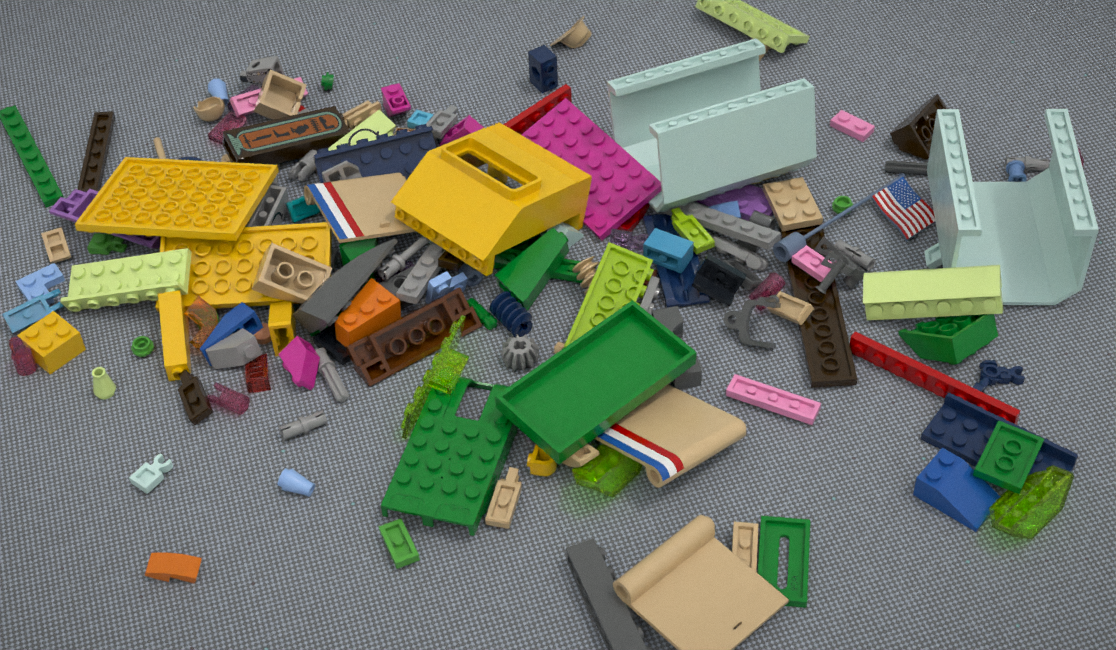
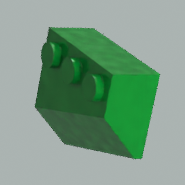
(951, 337)

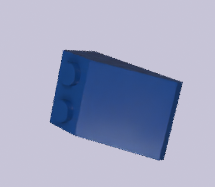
(952, 489)

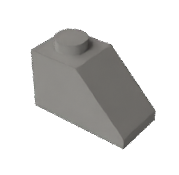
(234, 350)

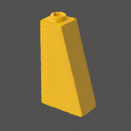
(174, 334)

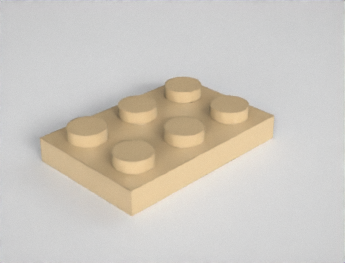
(792, 204)

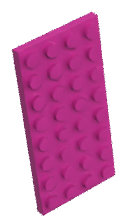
(618, 180)

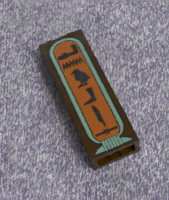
(285, 137)

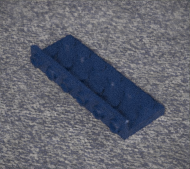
(380, 156)
(967, 429)

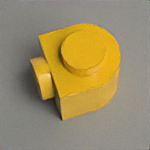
(540, 463)

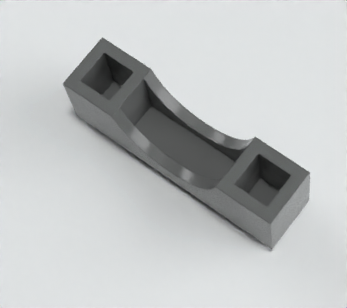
(672, 320)

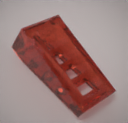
(259, 383)

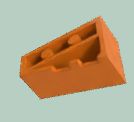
(368, 312)

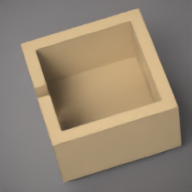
(279, 96)

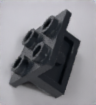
(718, 279)

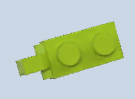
(692, 230)

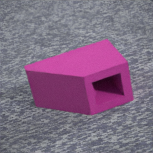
(395, 100)
(301, 361)

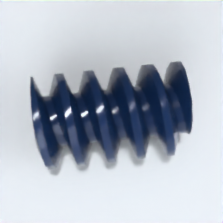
(511, 314)

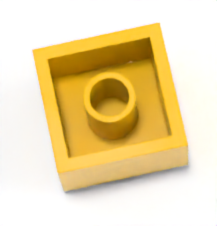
(52, 342)

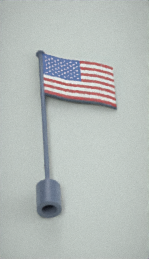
(895, 202)

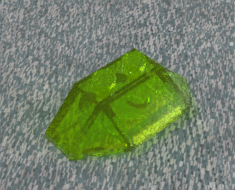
(607, 472)
(1035, 506)

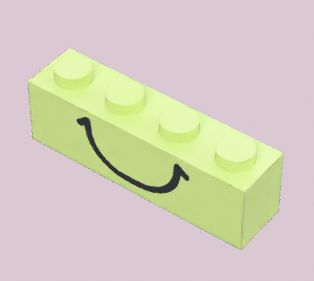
(370, 128)

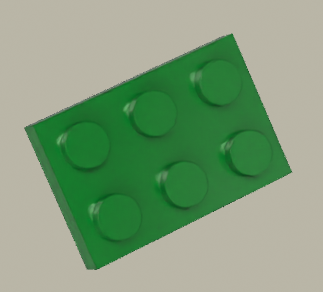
(1008, 457)

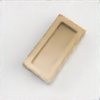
(792, 308)

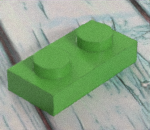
(399, 543)

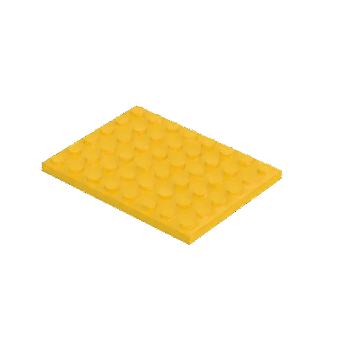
(178, 198)

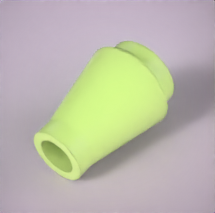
(102, 384)

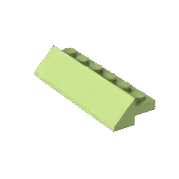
(933, 292)

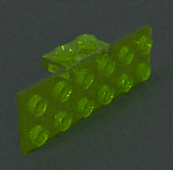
(443, 375)

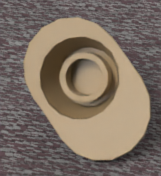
(575, 36)

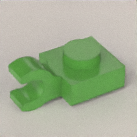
(105, 243)

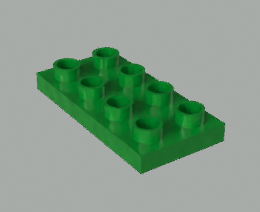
(595, 381)

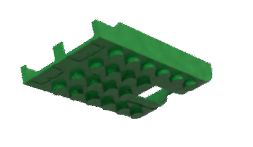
(452, 460)

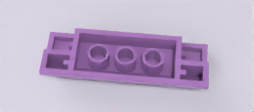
(77, 203)

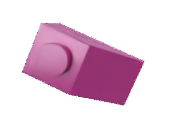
(461, 129)

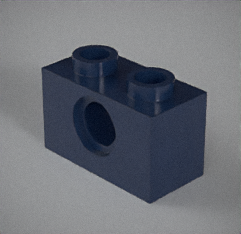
(543, 68)

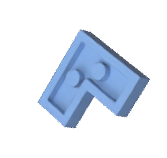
(39, 282)
(444, 284)

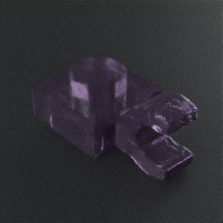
(626, 240)

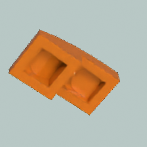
(173, 565)

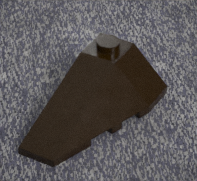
(916, 131)

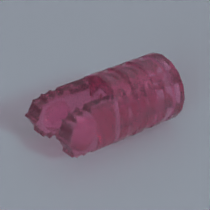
(769, 286)
(22, 357)
(230, 399)

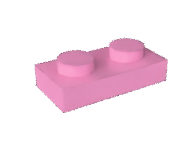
(852, 126)
(810, 262)

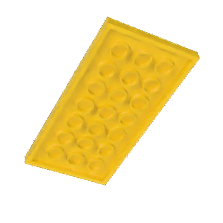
(226, 270)

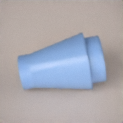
(218, 89)
(294, 482)

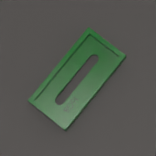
(798, 534)

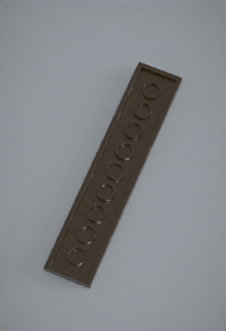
(824, 330)

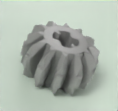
(520, 352)

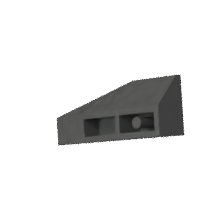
(337, 290)

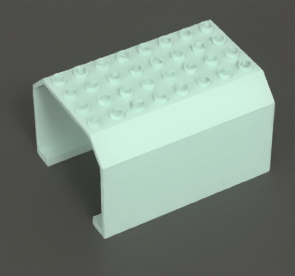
(709, 124)
(1032, 228)

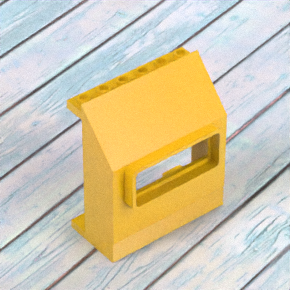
(479, 215)

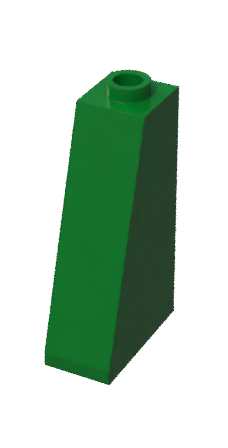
(533, 267)

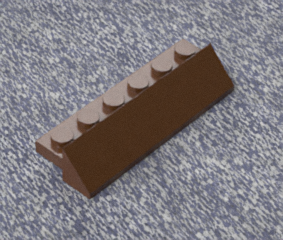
(410, 337)

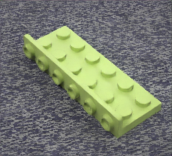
(753, 23)
(127, 280)

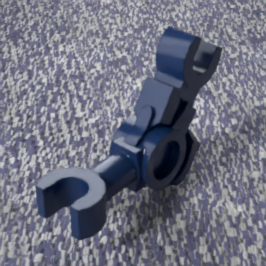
(991, 374)

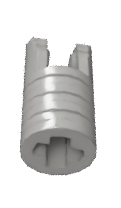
(304, 167)

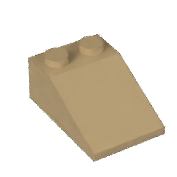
(289, 275)

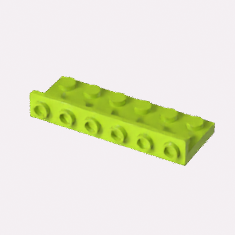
(614, 285)

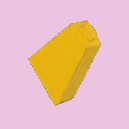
(281, 325)

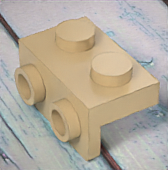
(360, 113)

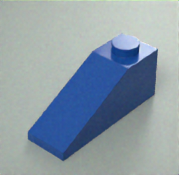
(233, 321)

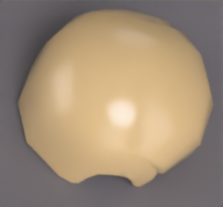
(210, 109)

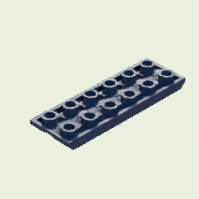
(675, 286)

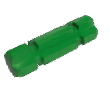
(483, 315)

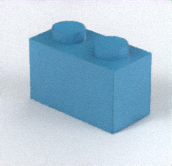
(668, 250)

